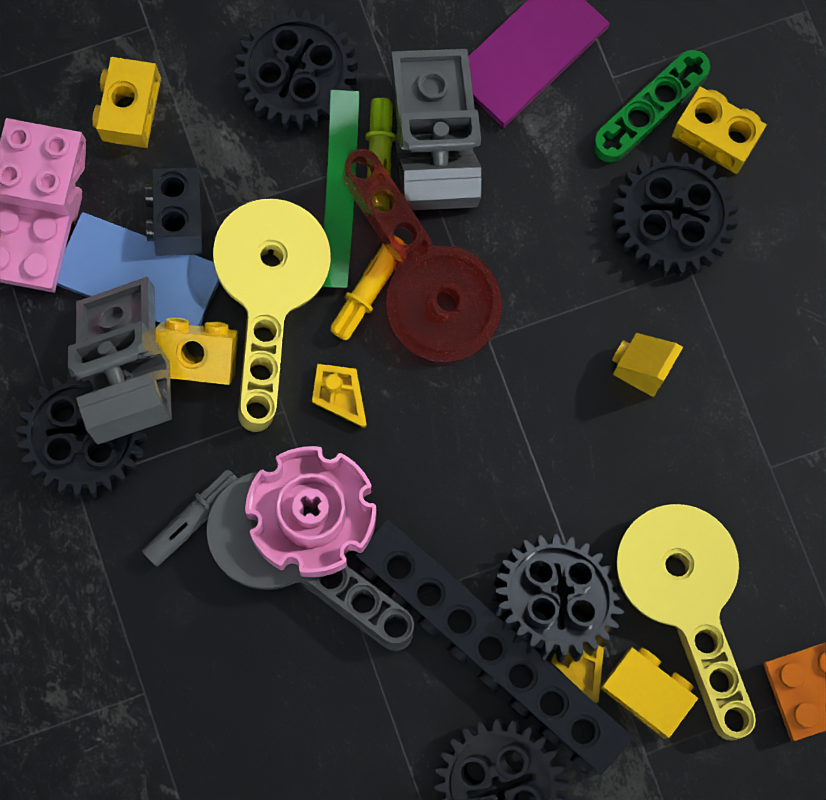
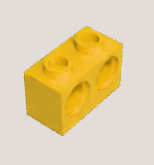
(713, 138)

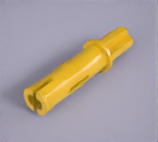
(364, 293)

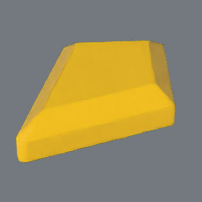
(339, 393)
(583, 673)

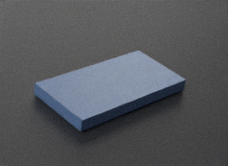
(110, 256)

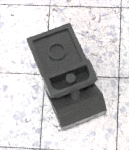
(436, 129)
(122, 362)

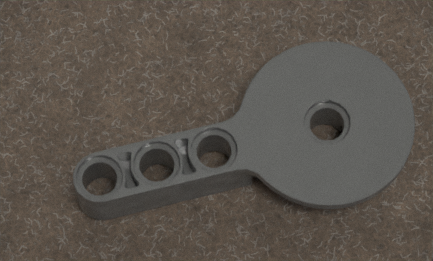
(240, 560)

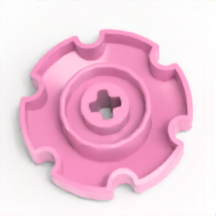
(310, 541)

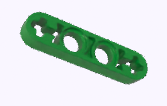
(654, 108)

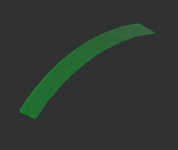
(339, 200)

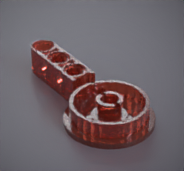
(425, 272)

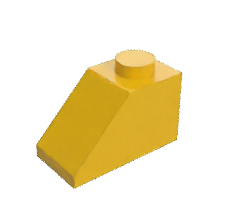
(645, 362)

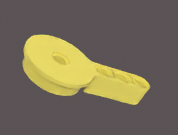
(266, 290)
(688, 600)

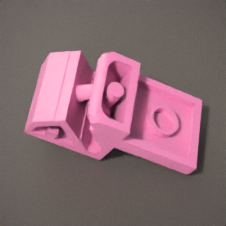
(37, 200)

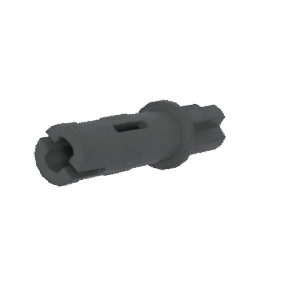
(194, 515)

